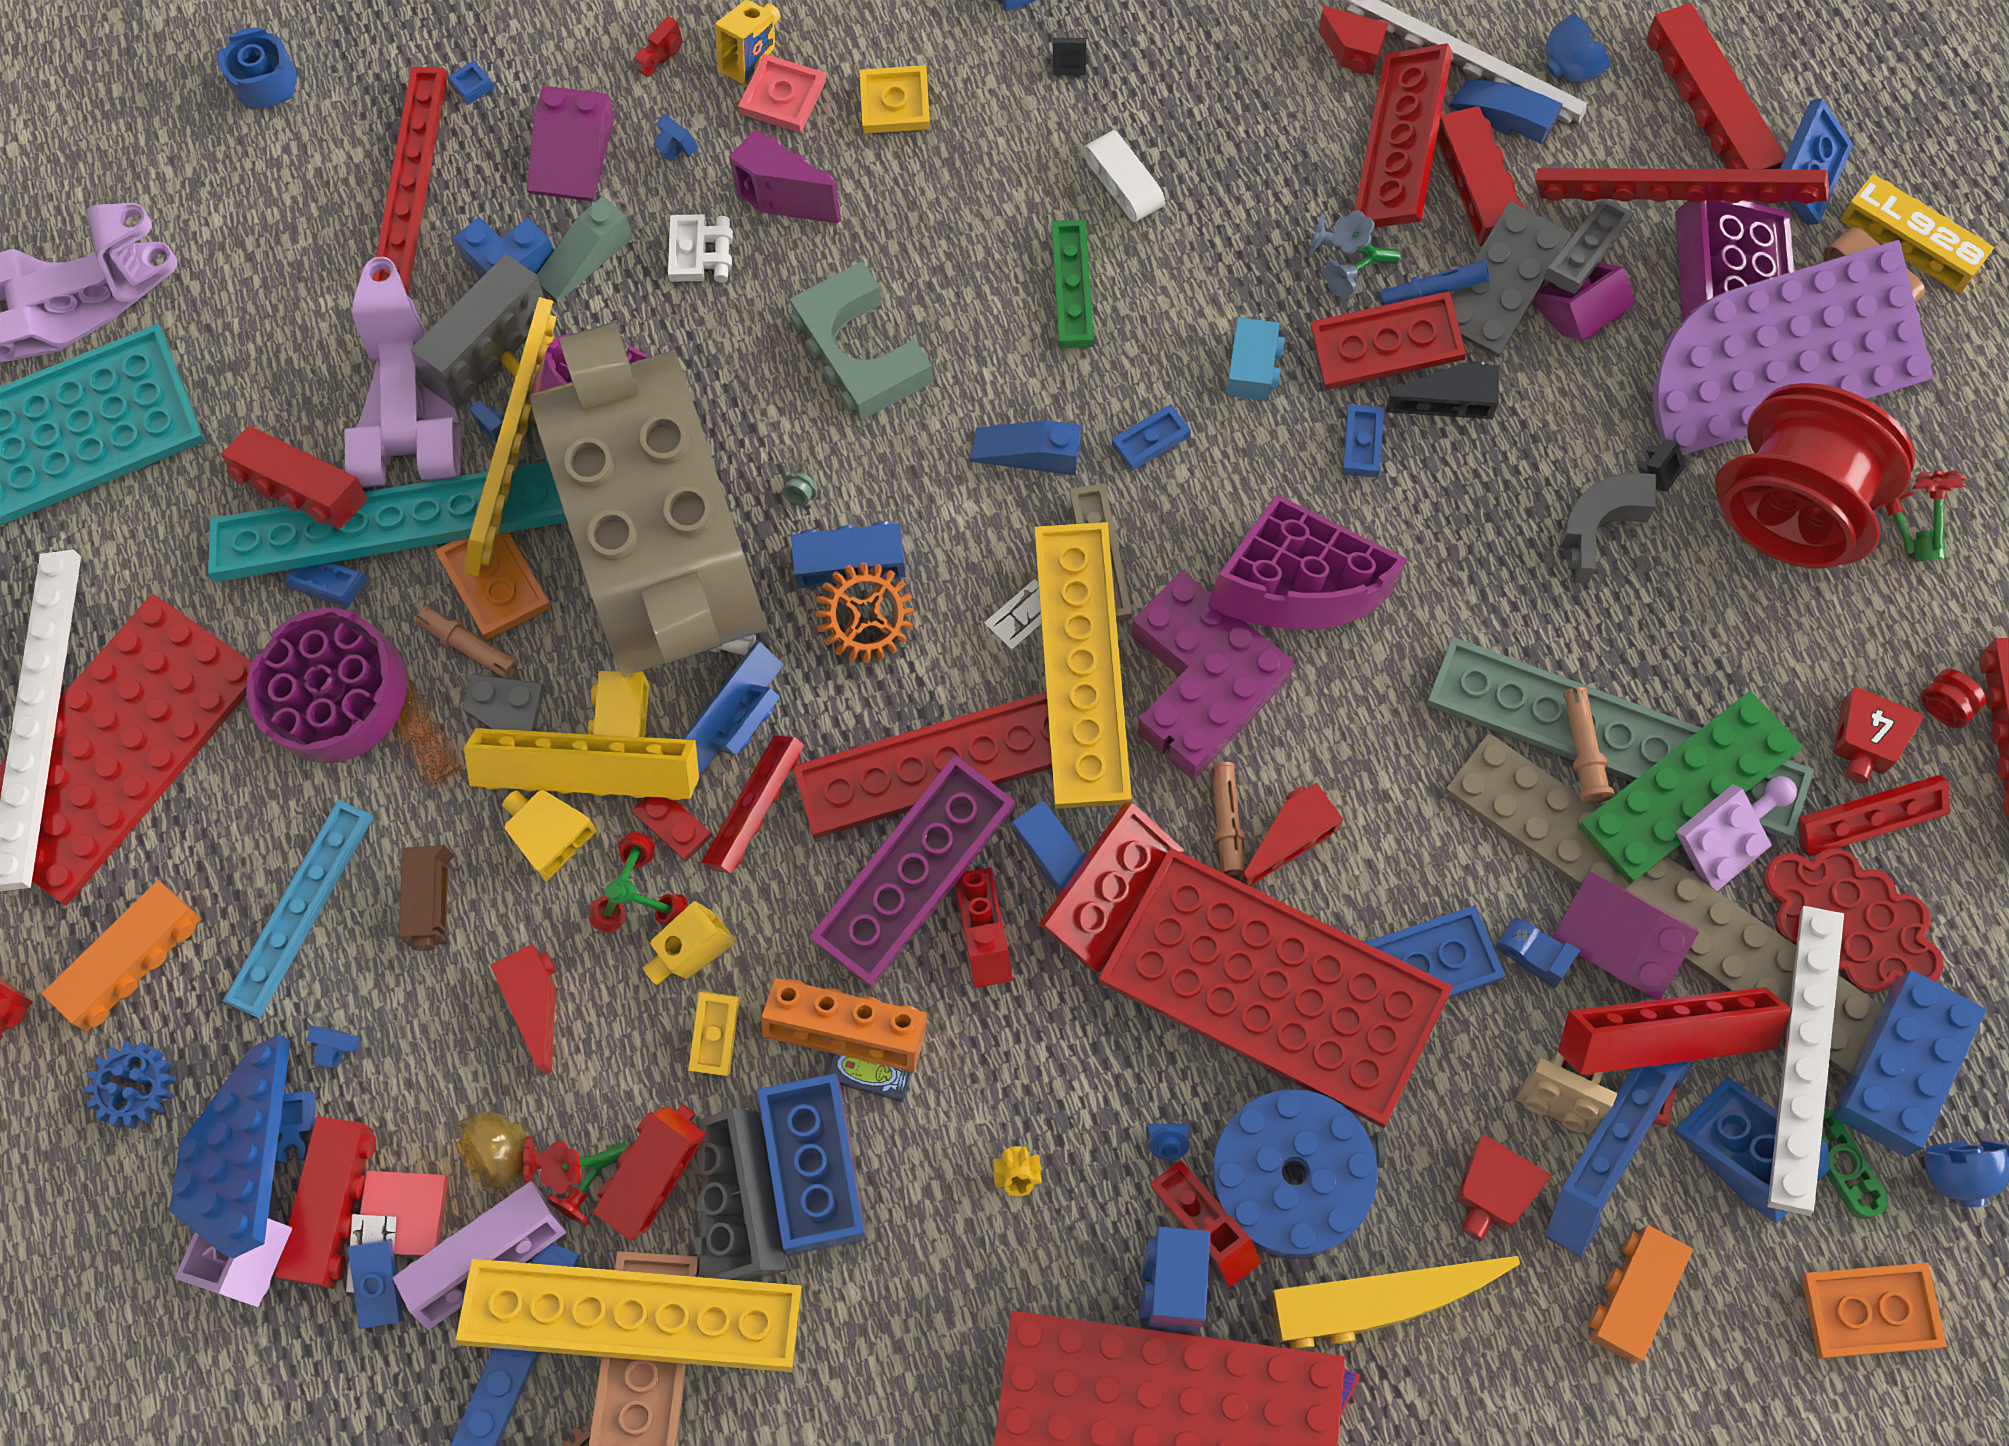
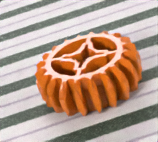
(890, 630)

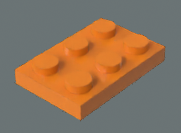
(503, 591)
(1873, 1310)

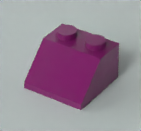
(1597, 302)

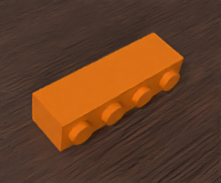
(121, 957)

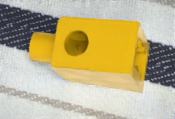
(546, 830)
(688, 944)

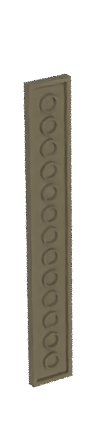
(1731, 943)

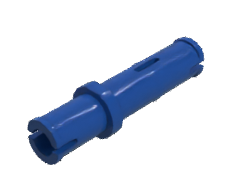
(1442, 282)

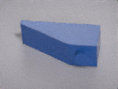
(1029, 445)

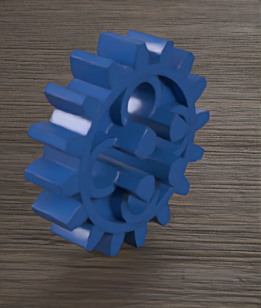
(109, 1095)

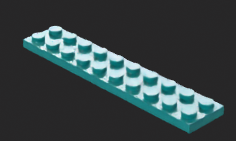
(386, 523)

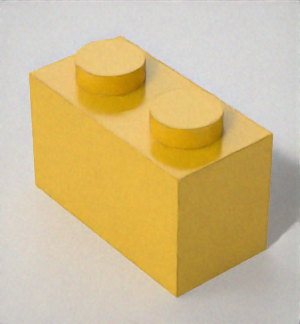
(619, 704)

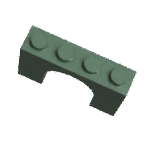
(868, 383)

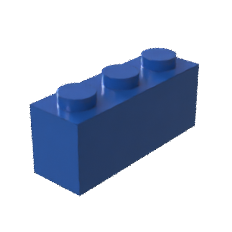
(824, 552)

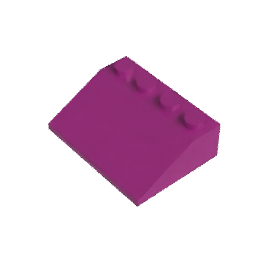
(1729, 248)

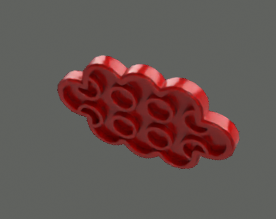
(1880, 928)

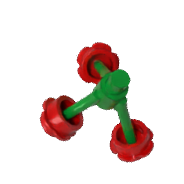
(609, 911)

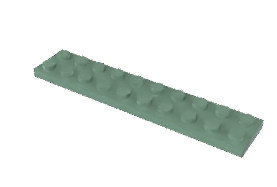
(1532, 709)

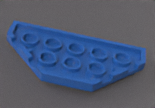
(231, 1154)

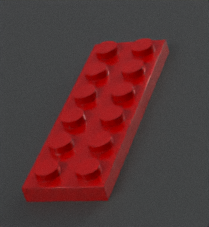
(1403, 135)

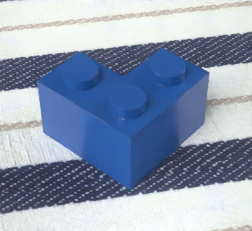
(484, 247)

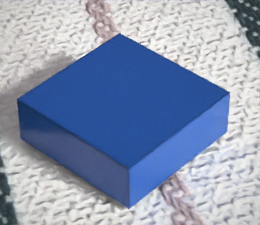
(470, 82)

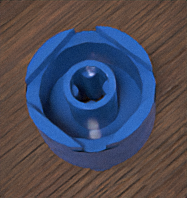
(257, 68)

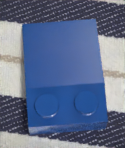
(1737, 1140)

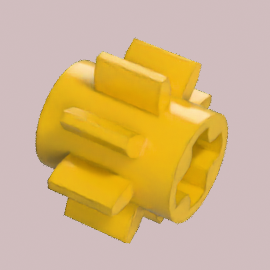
(1017, 1171)

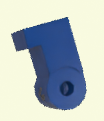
(1536, 951)

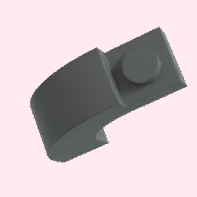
(1610, 500)

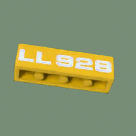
(1925, 236)

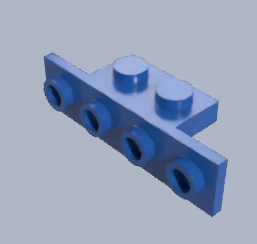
(736, 707)

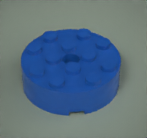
(1321, 1141)

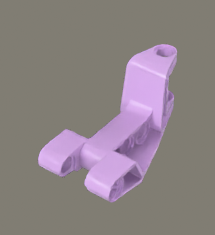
(67, 300)
(399, 409)

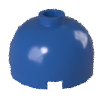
(1574, 52)
(1968, 1170)

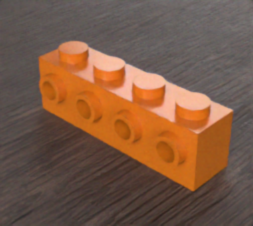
(844, 1024)

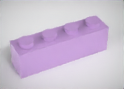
(507, 1232)

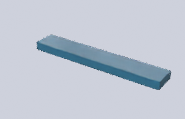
(298, 909)

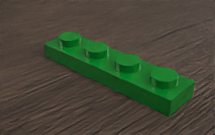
(1072, 284)

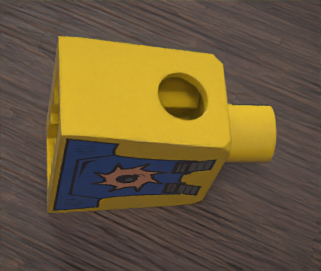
(744, 38)

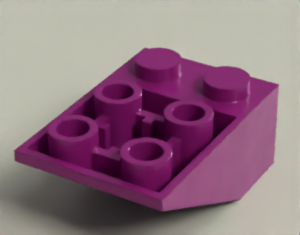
(782, 181)

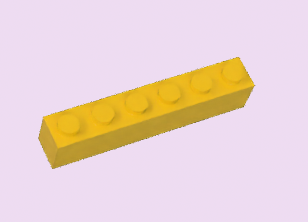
(582, 763)

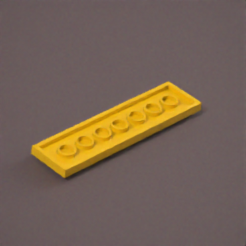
(509, 442)
(1082, 666)
(630, 1315)

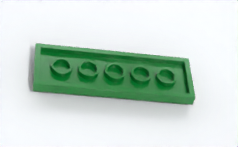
(1642, 820)

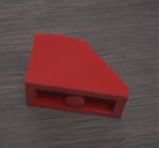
(1353, 39)

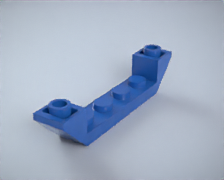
(1609, 1154)

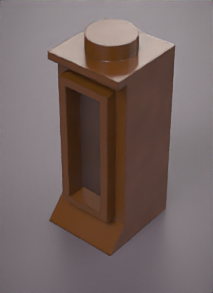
(424, 896)

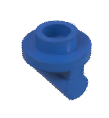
(1168, 1140)

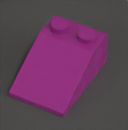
(569, 142)
(1626, 935)

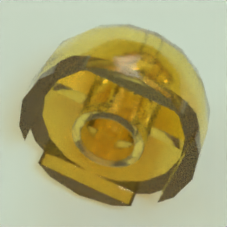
(491, 1148)

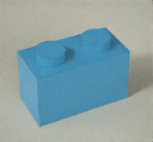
(1253, 359)

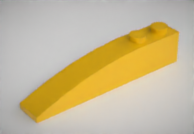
(1375, 1302)

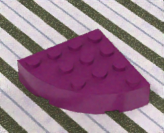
(1304, 572)

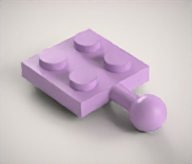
(1729, 833)

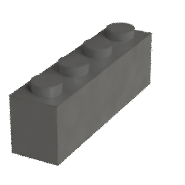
(736, 1201)

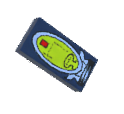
(871, 1077)

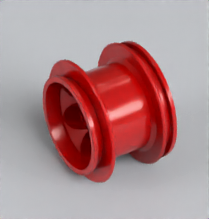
(1815, 475)

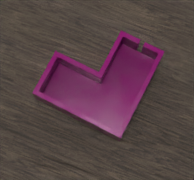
(1222, 670)

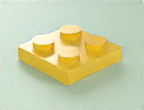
(894, 99)

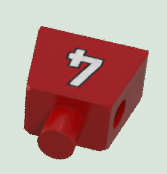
(1872, 733)

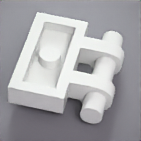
(688, 246)

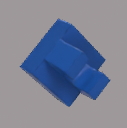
(673, 139)
(331, 1045)

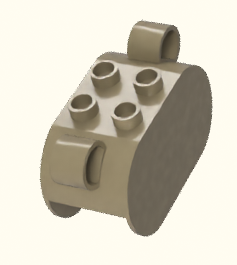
(644, 504)

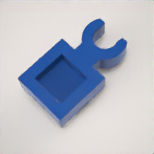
(295, 1121)

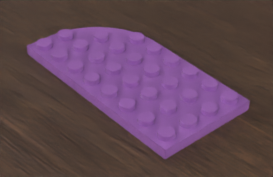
(1824, 324)

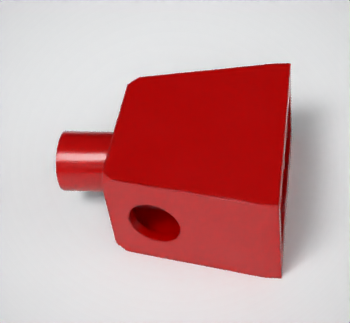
(1497, 1187)

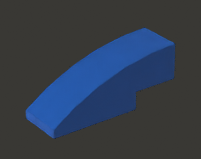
(1509, 107)
(1048, 844)

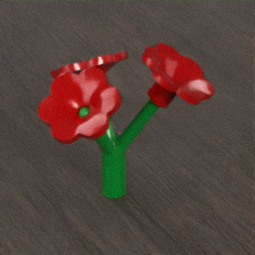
(562, 1168)

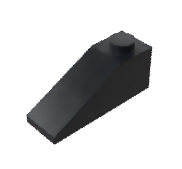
(1459, 391)

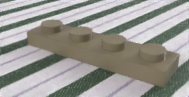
(1092, 505)

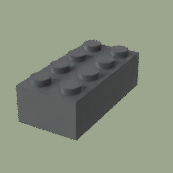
(478, 331)

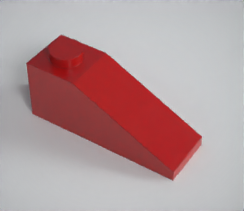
(1300, 825)
(531, 998)
(1195, 1208)

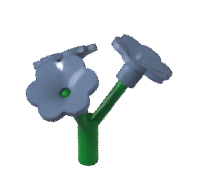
(1352, 236)

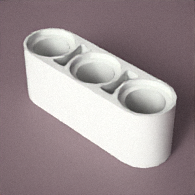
(1124, 176)

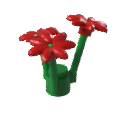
(1929, 543)

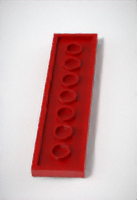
(896, 771)

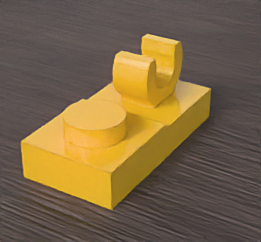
(714, 1033)

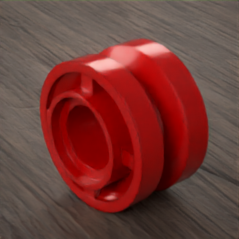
(1953, 698)

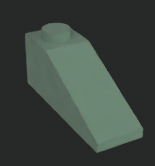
(584, 248)

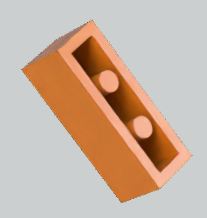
(1639, 1293)

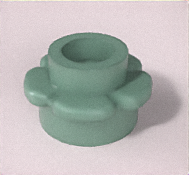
(799, 489)

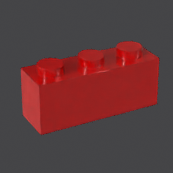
(648, 1172)

